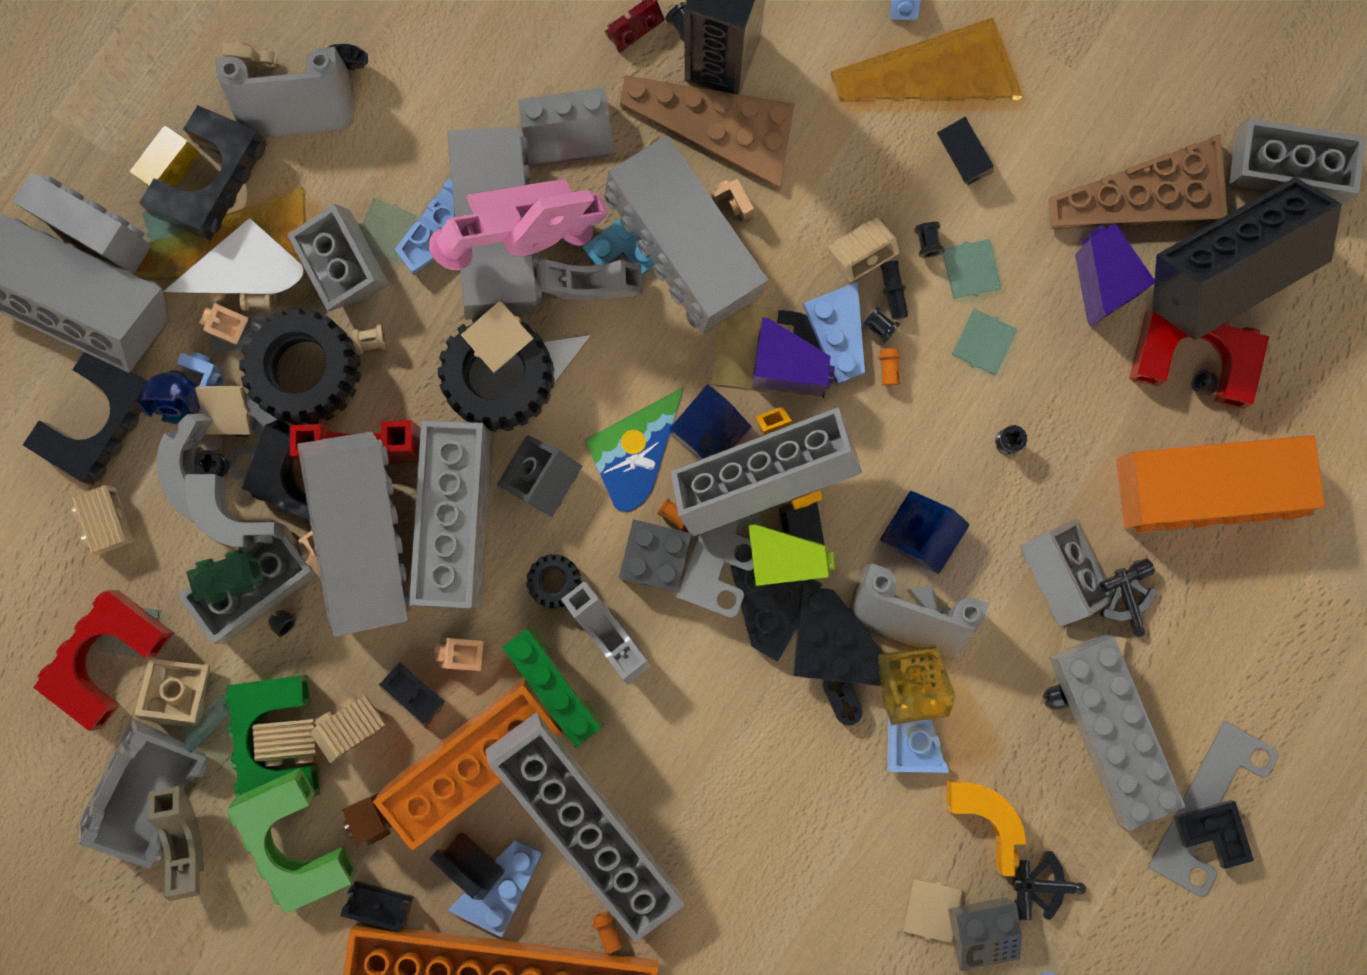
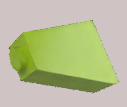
(787, 558)

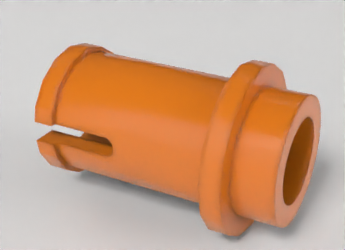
(890, 366)
(670, 512)
(607, 931)

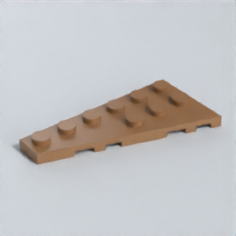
(727, 125)
(1164, 190)

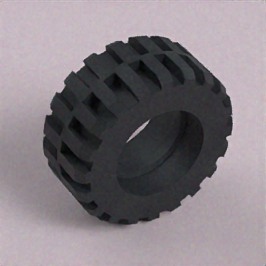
(270, 344)
(496, 413)

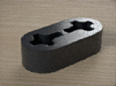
(836, 705)

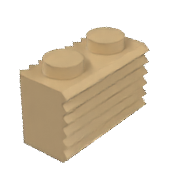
(863, 249)
(102, 520)
(347, 728)
(285, 741)

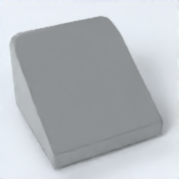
(924, 597)

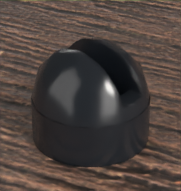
(1204, 377)
(281, 623)
(1055, 698)

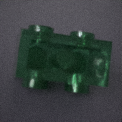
(234, 574)

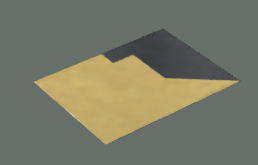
(739, 342)

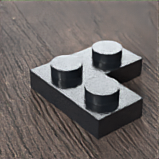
(1222, 826)

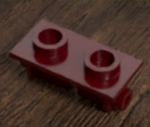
(643, 19)

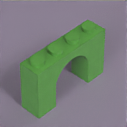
(291, 880)

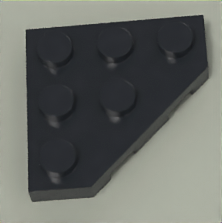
(768, 609)
(833, 641)

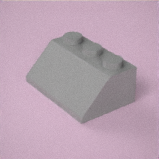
(566, 126)
(338, 258)
(1067, 572)

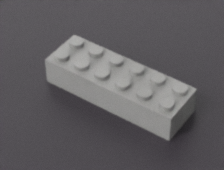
(765, 472)
(1117, 732)

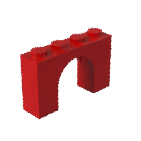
(1239, 349)
(398, 437)
(66, 678)

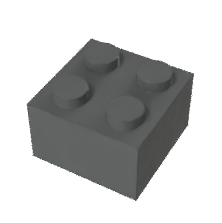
(655, 556)

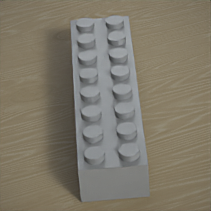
(584, 826)

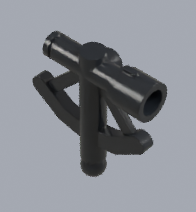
(1123, 582)
(1026, 885)

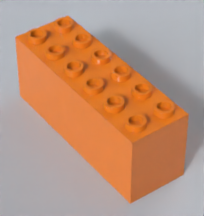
(1220, 484)
(456, 769)

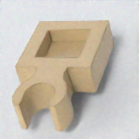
(250, 57)

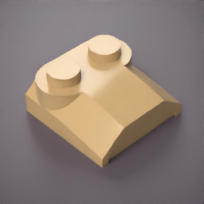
(173, 693)

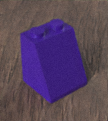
(1109, 273)
(789, 362)

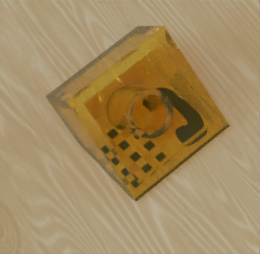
(915, 685)

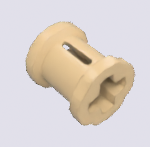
(258, 301)
(360, 336)

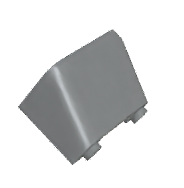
(290, 102)
(911, 623)
(118, 809)

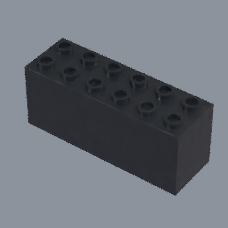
(721, 41)
(1245, 257)

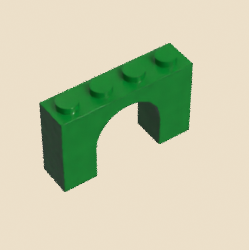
(534, 663)
(247, 707)

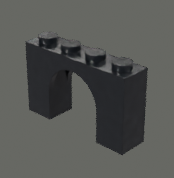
(204, 209)
(88, 457)
(271, 472)

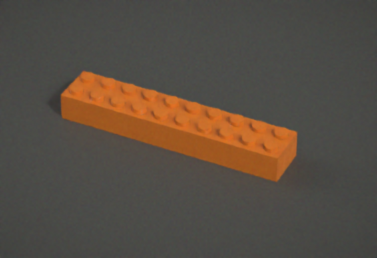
(422, 952)

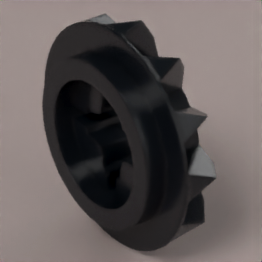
(352, 56)

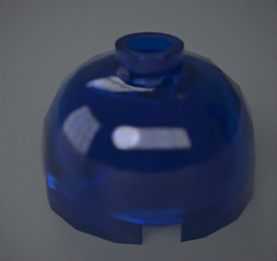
(170, 396)

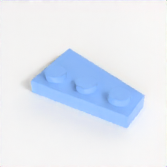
(415, 245)
(838, 330)
(914, 748)
(500, 903)

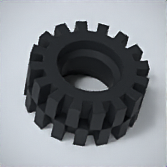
(536, 575)

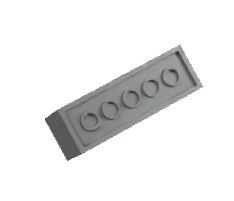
(482, 163)
(684, 235)
(77, 296)
(451, 515)
(354, 532)

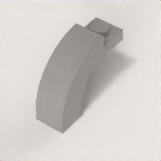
(586, 283)
(177, 458)
(208, 509)
(606, 632)

